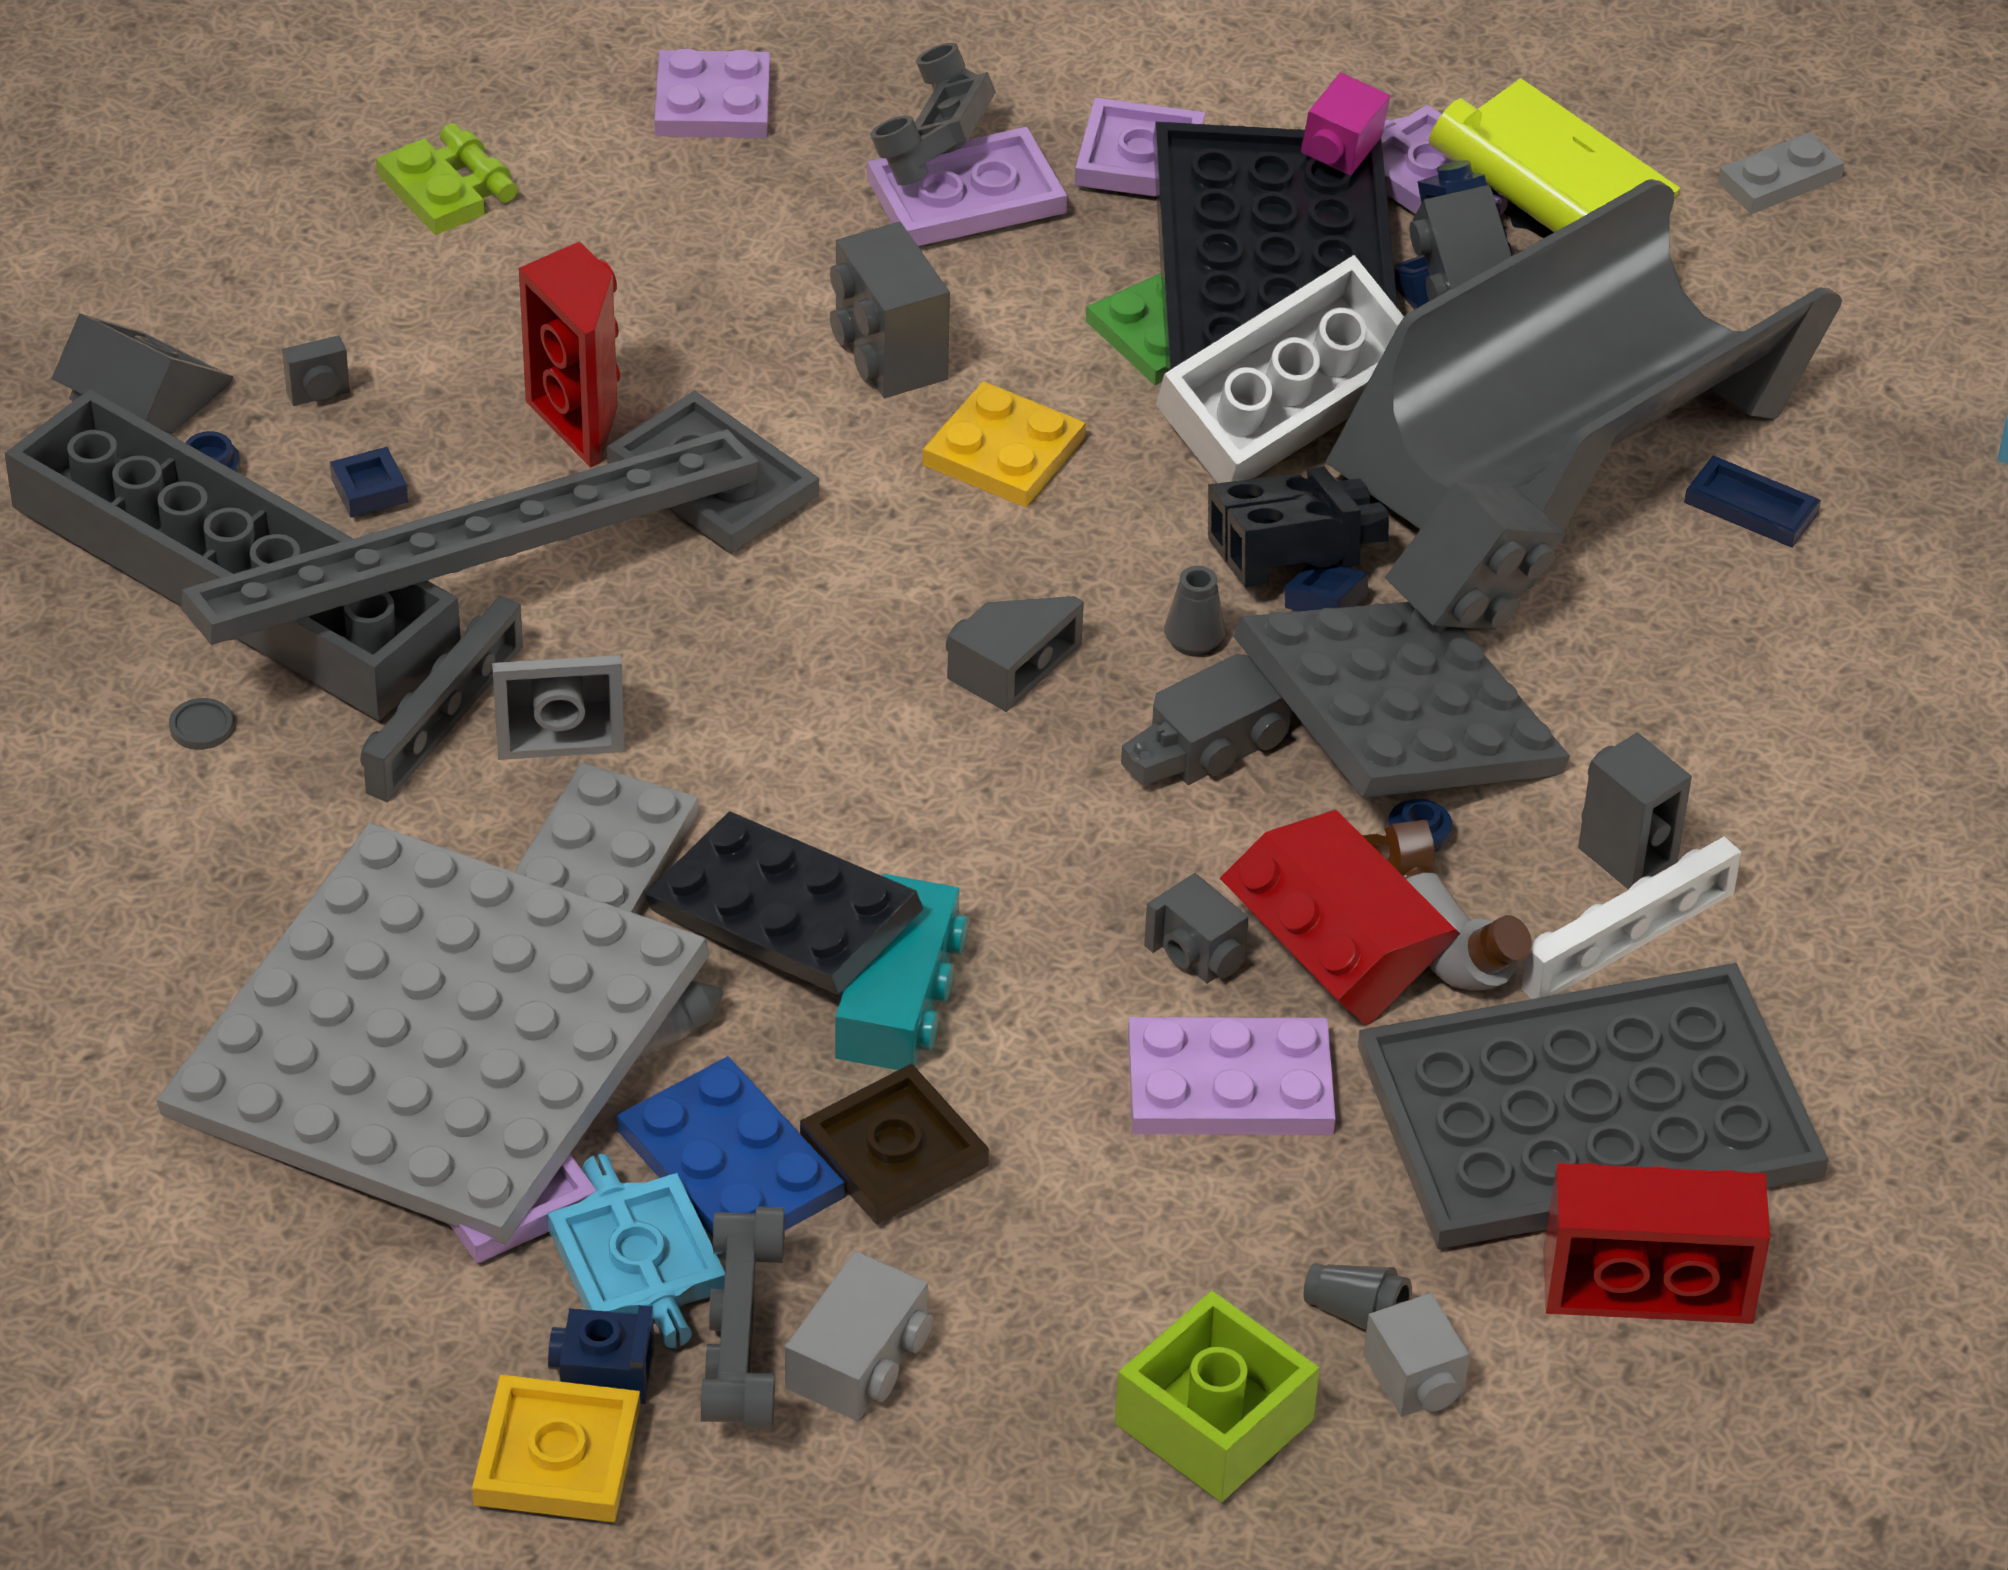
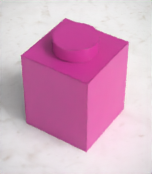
(1345, 123)

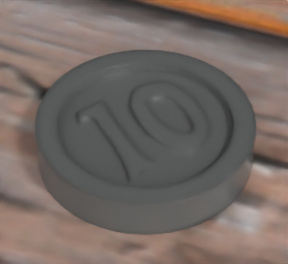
(201, 723)

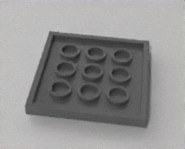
(1400, 699)

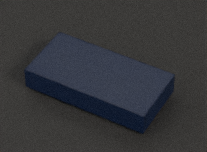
(1752, 501)

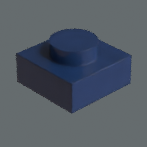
(368, 482)
(1325, 588)

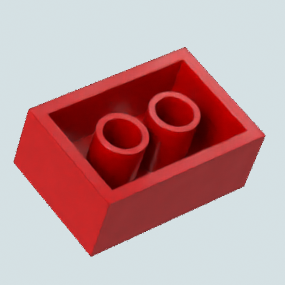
(1656, 1243)

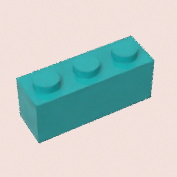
(891, 1003)

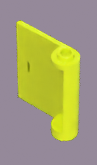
(1539, 155)

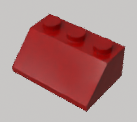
(571, 346)
(1341, 910)

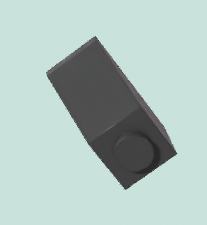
(1013, 646)

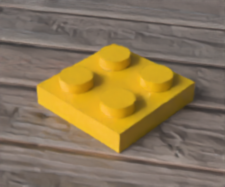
(1004, 443)
(556, 1448)

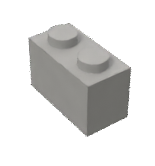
(858, 1336)

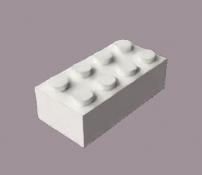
(1281, 374)

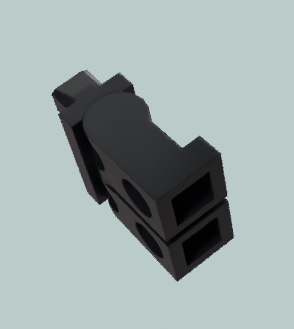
(1292, 522)

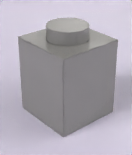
(1416, 1355)

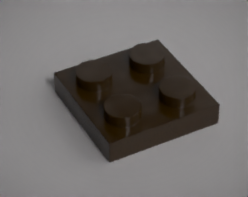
(895, 1143)

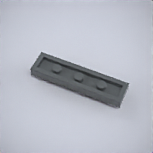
(441, 699)

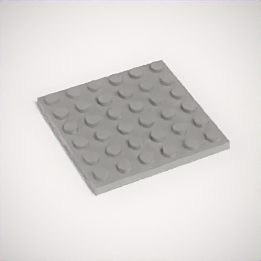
(435, 1031)

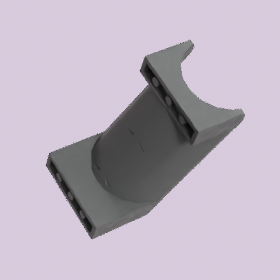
(1557, 362)

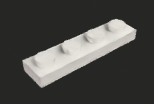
(1631, 919)

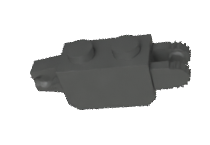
(1209, 723)

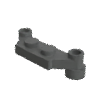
(945, 120)
(729, 1388)

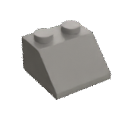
(559, 707)

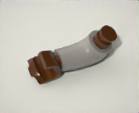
(1485, 949)

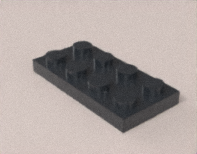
(784, 902)

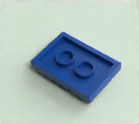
(729, 1147)

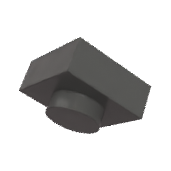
(316, 370)

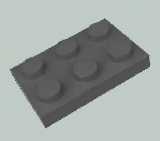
(740, 512)

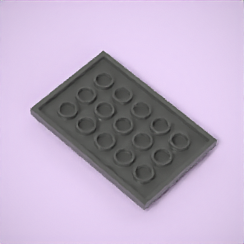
(1598, 1075)

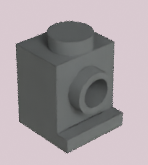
(1197, 929)

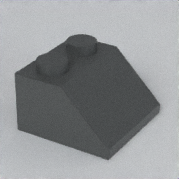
(137, 372)

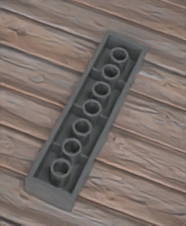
(191, 520)

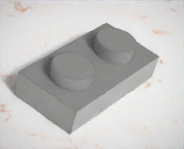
(1780, 173)

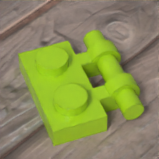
(433, 187)

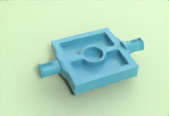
(637, 1248)

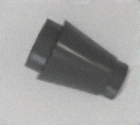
(1195, 616)
(1355, 1290)

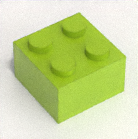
(1216, 1395)

